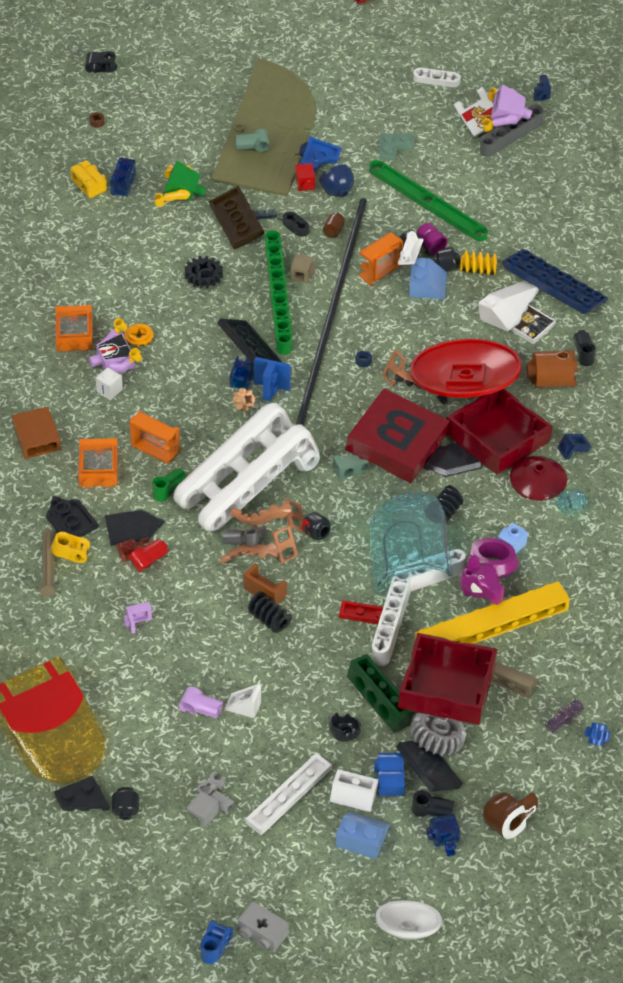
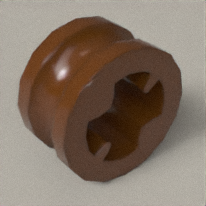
(96, 116)

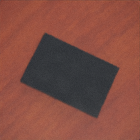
(430, 768)

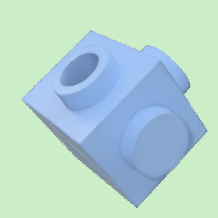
(515, 536)

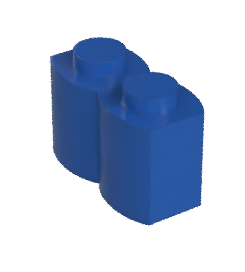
(390, 774)

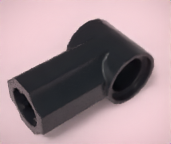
(584, 348)
(430, 805)

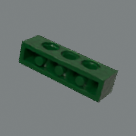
(379, 692)

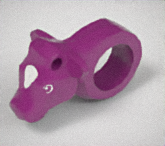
(482, 574)

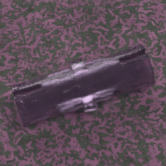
(564, 715)

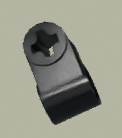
(99, 62)

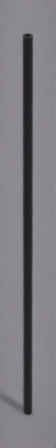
(331, 313)

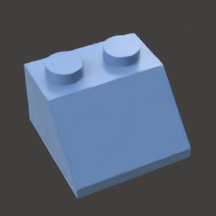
(427, 279)
(361, 834)

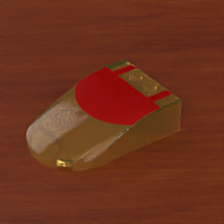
(51, 723)

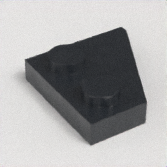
(81, 796)

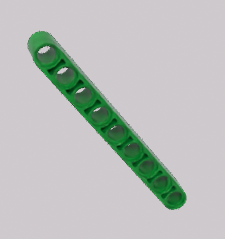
(278, 292)

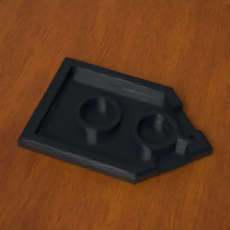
(451, 460)
(70, 517)
(131, 525)

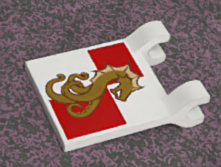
(476, 113)

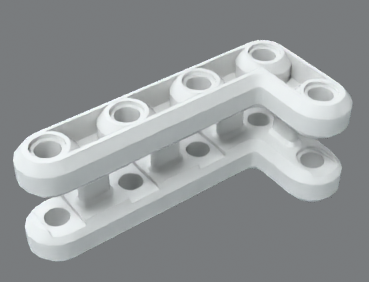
(283, 445)

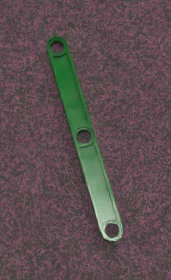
(436, 206)

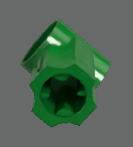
(165, 485)

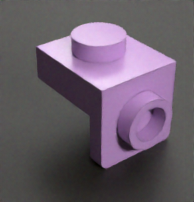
(137, 613)

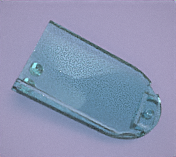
(408, 536)

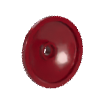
(538, 478)

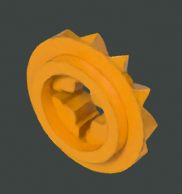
(132, 332)

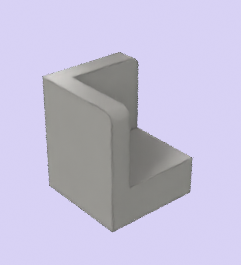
(204, 808)

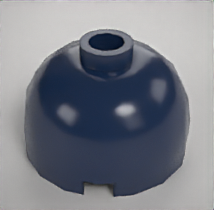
(338, 181)

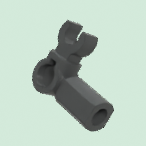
(250, 537)

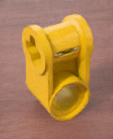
(69, 546)

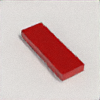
(360, 612)

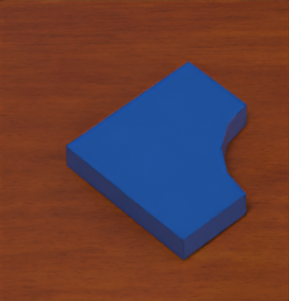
(320, 153)

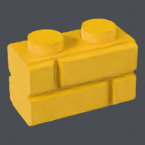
(88, 179)

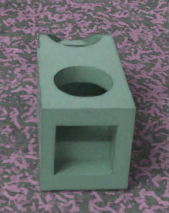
(349, 466)

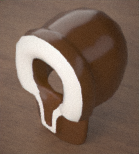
(502, 810)

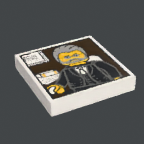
(533, 325)

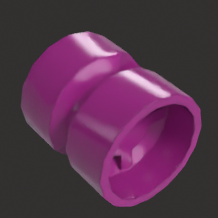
(432, 238)

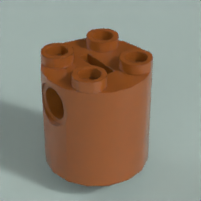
(552, 369)

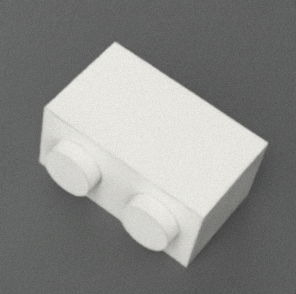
(353, 790)

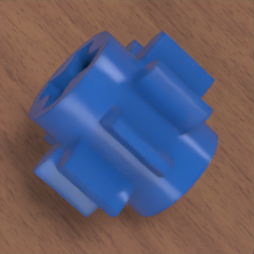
(597, 734)

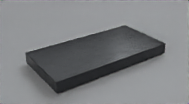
(247, 340)

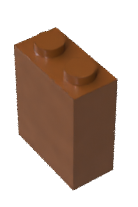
(36, 432)

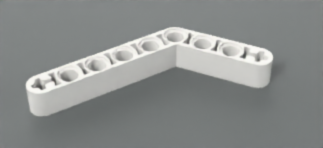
(397, 601)

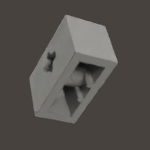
(263, 927)

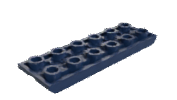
(554, 281)

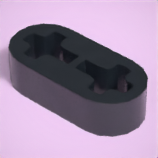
(295, 224)

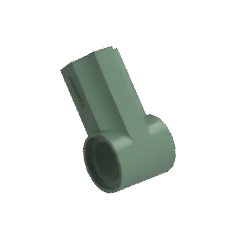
(257, 140)

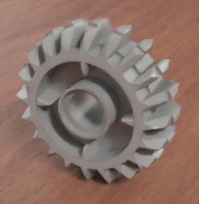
(438, 734)

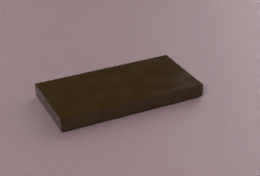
(236, 217)

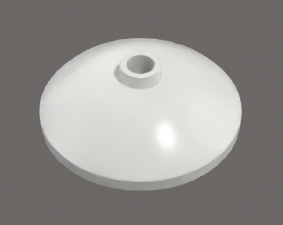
(408, 919)

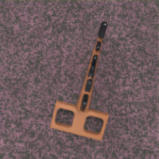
(402, 375)

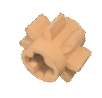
(243, 399)

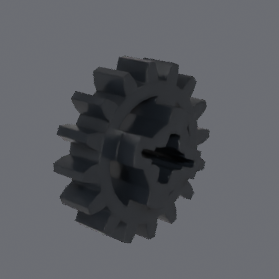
(205, 272)

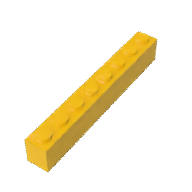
(503, 617)

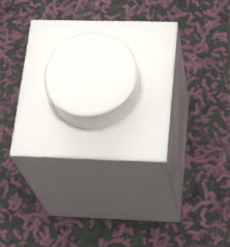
(109, 383)

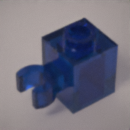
(241, 374)
(445, 832)

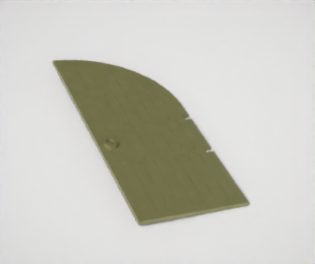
(285, 109)

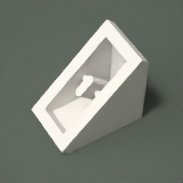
(245, 701)

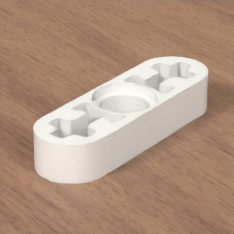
(436, 73)

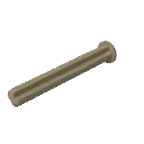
(47, 564)

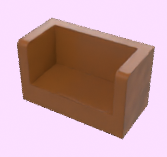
(255, 582)

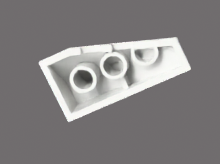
(507, 305)

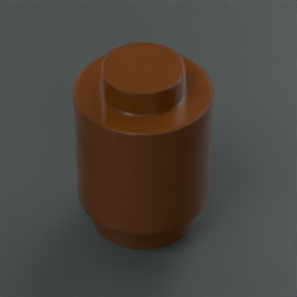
(334, 225)

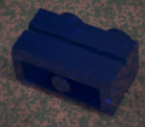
(123, 177)

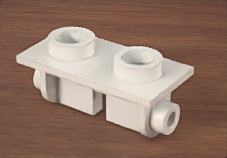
(410, 249)

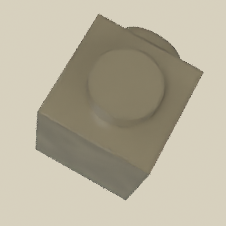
(302, 268)

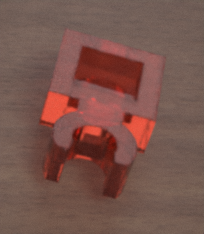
(127, 547)

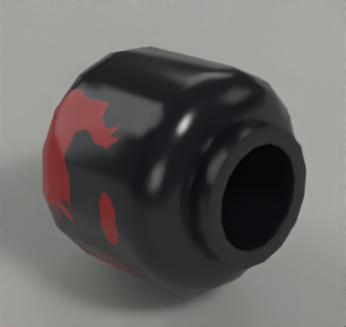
(316, 526)

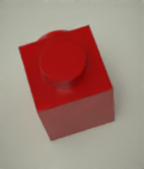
(305, 177)

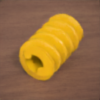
(478, 262)

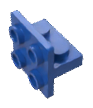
(272, 376)

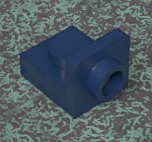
(543, 89)
(573, 443)

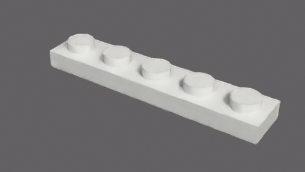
(288, 794)

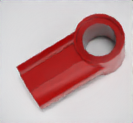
(144, 557)

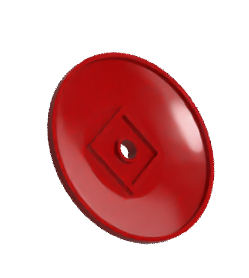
(465, 368)

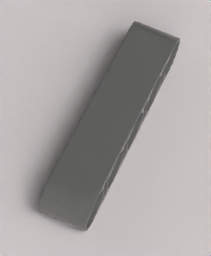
(507, 134)

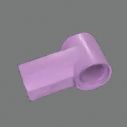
(195, 701)

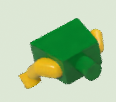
(180, 185)

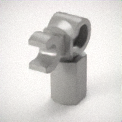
(210, 788)

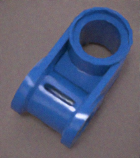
(217, 939)

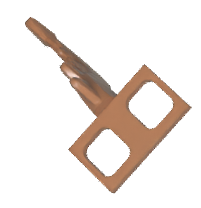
(273, 513)
(265, 550)

